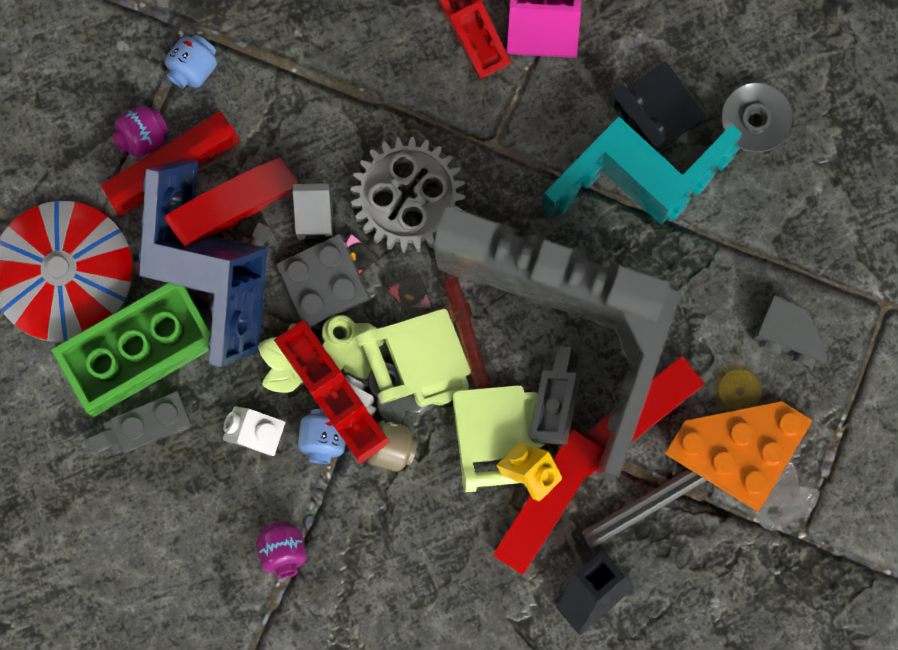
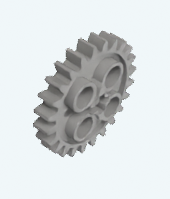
(380, 177)

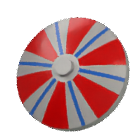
(63, 270)

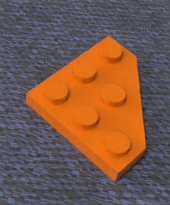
(741, 448)

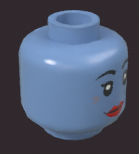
(190, 61)
(319, 438)

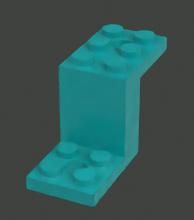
(640, 172)

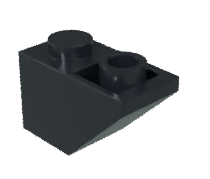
(593, 592)

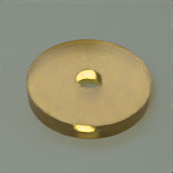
(744, 380)

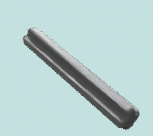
(642, 507)

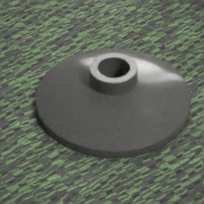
(768, 105)

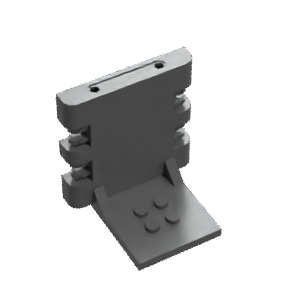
(562, 278)

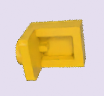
(531, 467)

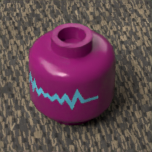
(139, 131)
(281, 549)

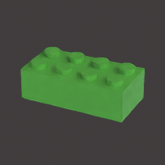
(133, 348)

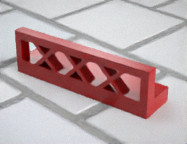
(199, 144)

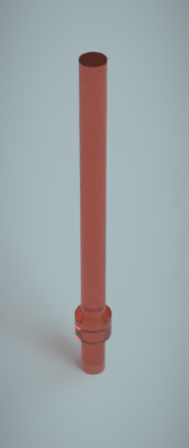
(461, 314)

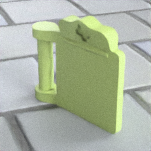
(424, 355)
(489, 427)

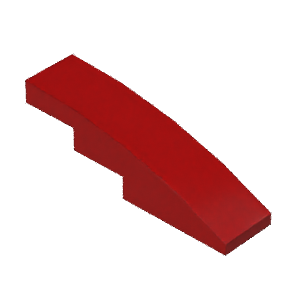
(476, 35)
(231, 201)
(331, 391)
(664, 395)
(539, 517)

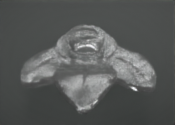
(789, 499)

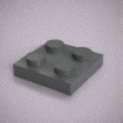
(323, 281)

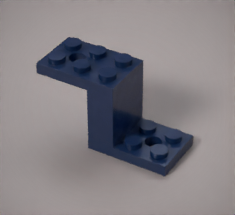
(213, 265)

